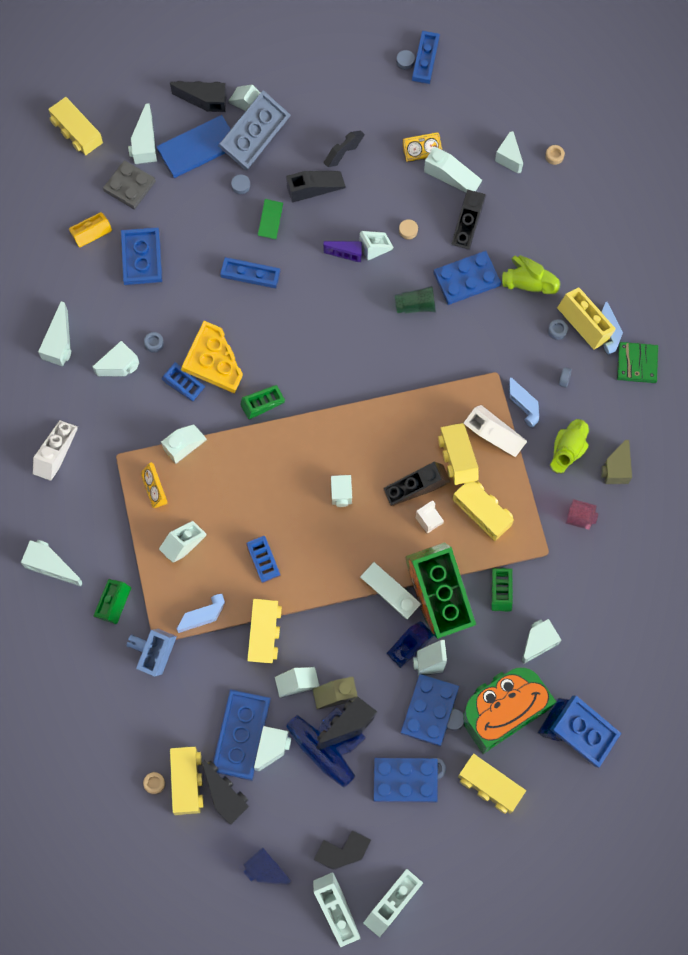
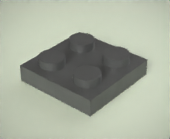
(129, 184)

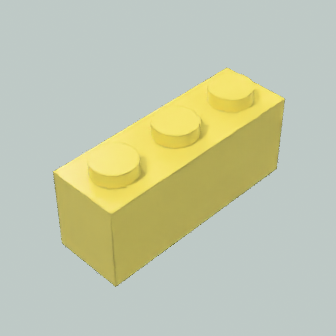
(75, 126)
(586, 318)
(458, 454)
(483, 509)
(264, 631)
(186, 780)
(491, 784)

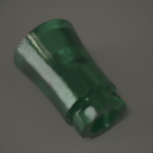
(416, 301)

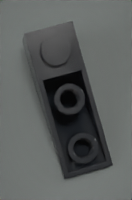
(204, 95)
(313, 183)
(468, 219)
(417, 483)
(351, 723)
(225, 799)

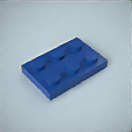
(141, 256)
(467, 277)
(430, 710)
(585, 731)
(405, 780)

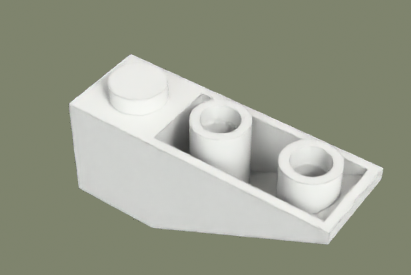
(494, 430)
(52, 452)

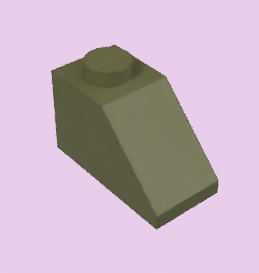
(618, 466)
(335, 693)

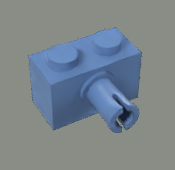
(154, 651)

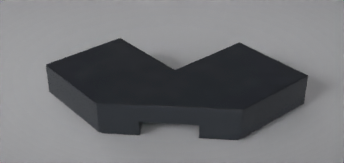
(337, 152)
(352, 852)

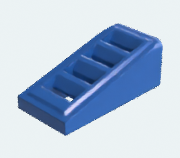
(179, 387)
(256, 543)

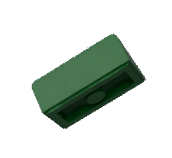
(112, 601)

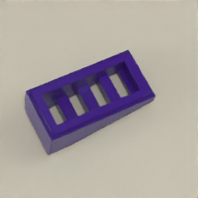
(344, 249)

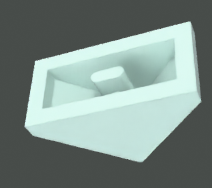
(244, 96)
(509, 154)
(374, 244)
(296, 681)

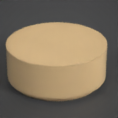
(555, 154)
(408, 229)
(154, 783)

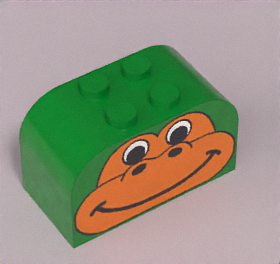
(440, 590)
(505, 707)

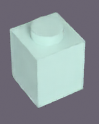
(341, 490)

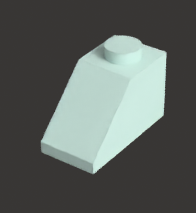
(117, 362)
(182, 442)
(182, 541)
(540, 639)
(271, 747)

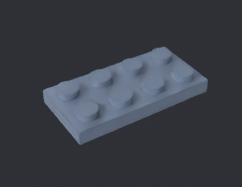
(254, 130)

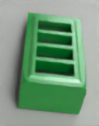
(257, 410)
(502, 602)

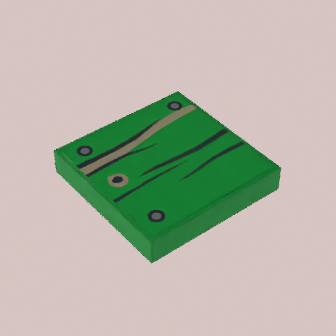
(637, 362)

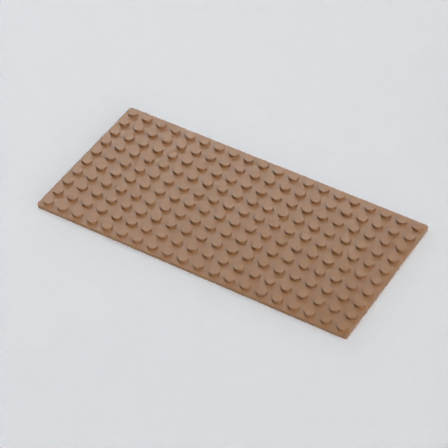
(278, 486)

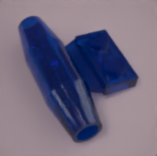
(330, 758)

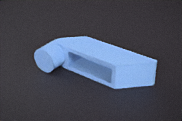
(614, 340)
(525, 402)
(202, 615)

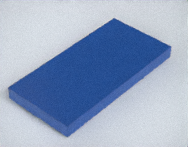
(194, 146)
(241, 734)

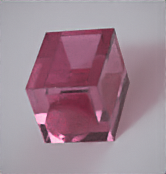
(582, 514)

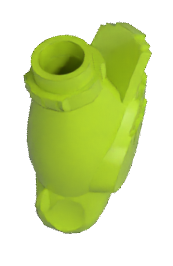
(530, 277)
(569, 445)

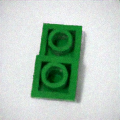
(270, 219)

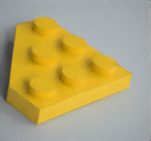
(213, 359)

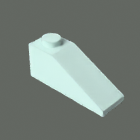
(142, 140)
(450, 170)
(56, 343)
(44, 560)
(390, 590)
(431, 659)
(393, 903)
(335, 909)

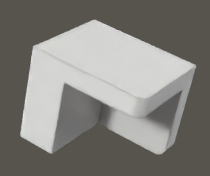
(429, 517)

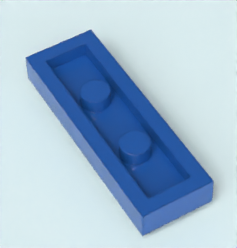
(425, 57)
(250, 272)

